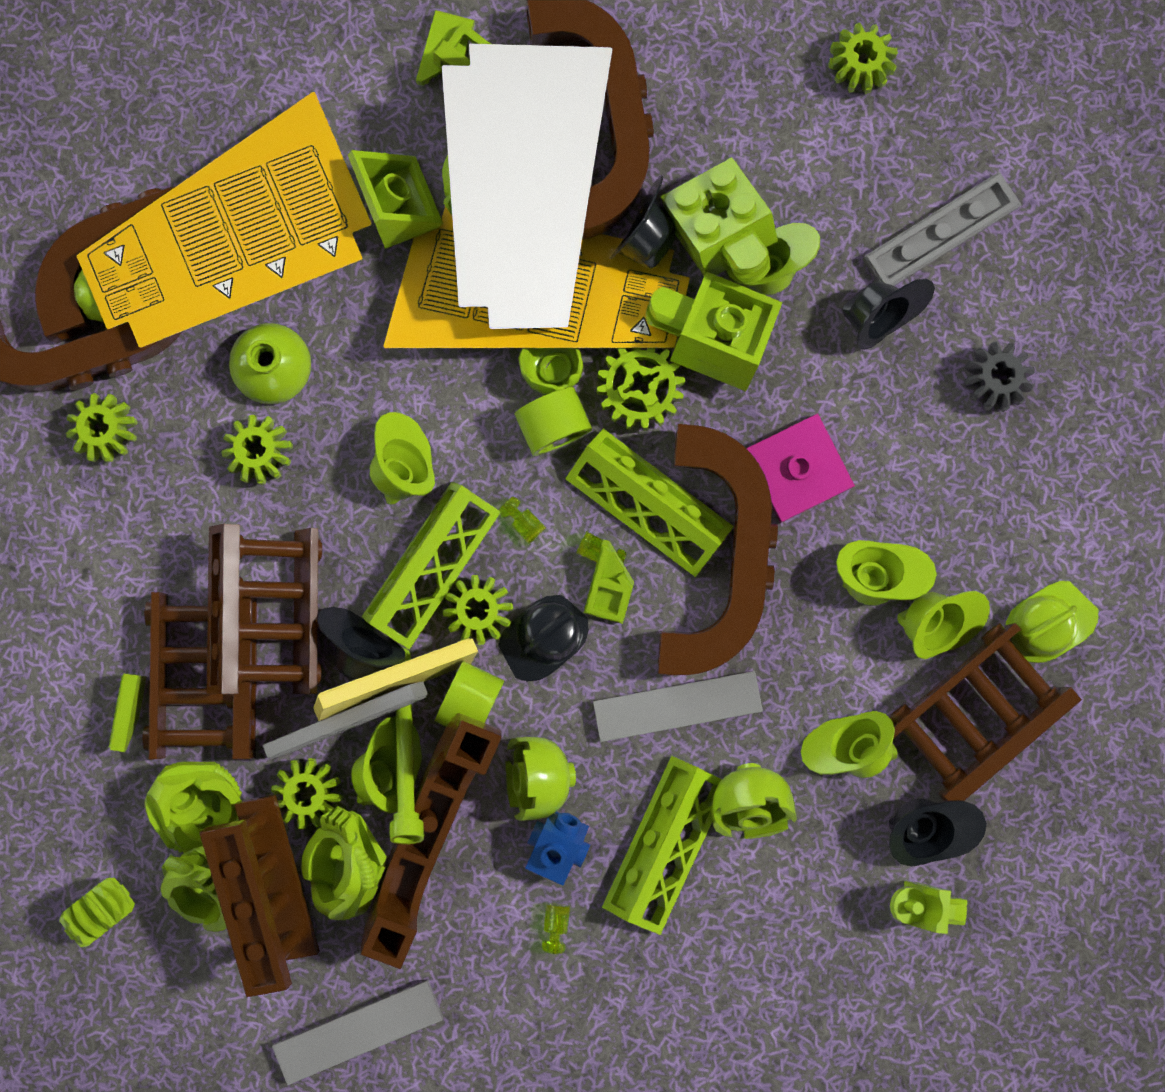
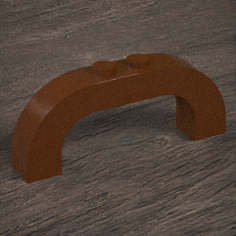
(588, 25)
(60, 268)
(76, 361)
(752, 538)
(392, 917)

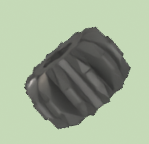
(992, 388)

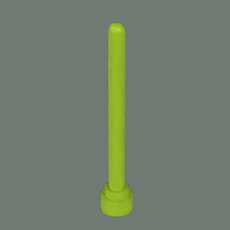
(406, 826)

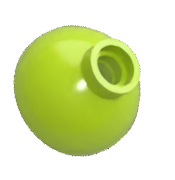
(281, 378)

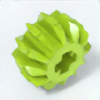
(878, 61)
(270, 440)
(103, 443)
(480, 596)
(294, 786)
(96, 912)

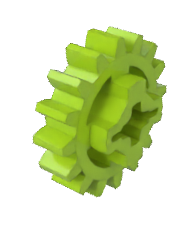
(650, 402)

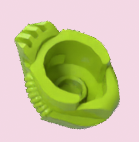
(189, 799)
(343, 873)
(191, 889)

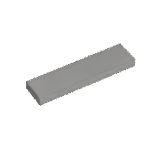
(942, 231)
(677, 706)
(346, 720)
(357, 1032)

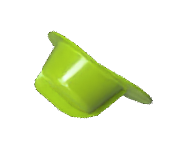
(793, 251)
(401, 458)
(884, 571)
(943, 622)
(1052, 622)
(851, 745)
(376, 770)

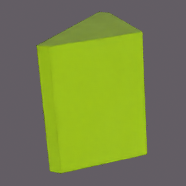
(395, 195)

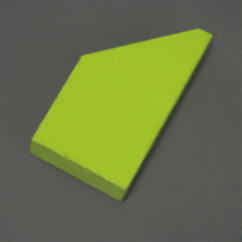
(441, 29)
(609, 587)
(127, 711)

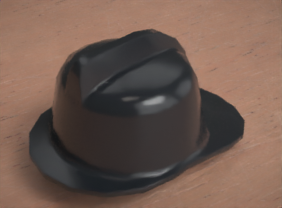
(650, 232)
(885, 308)
(543, 638)
(358, 644)
(935, 831)

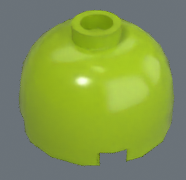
(538, 777)
(752, 802)

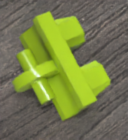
(927, 907)

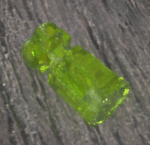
(524, 523)
(591, 546)
(555, 924)

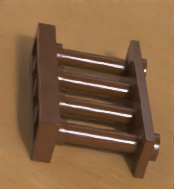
(228, 630)
(1020, 728)
(237, 737)
(260, 894)

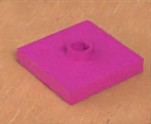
(801, 467)

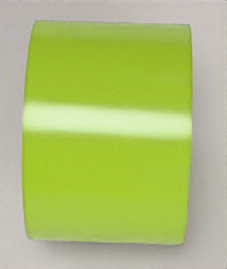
(553, 419)
(470, 694)

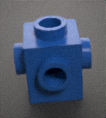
(557, 846)

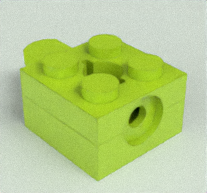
(725, 226)
(718, 310)

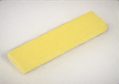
(393, 678)

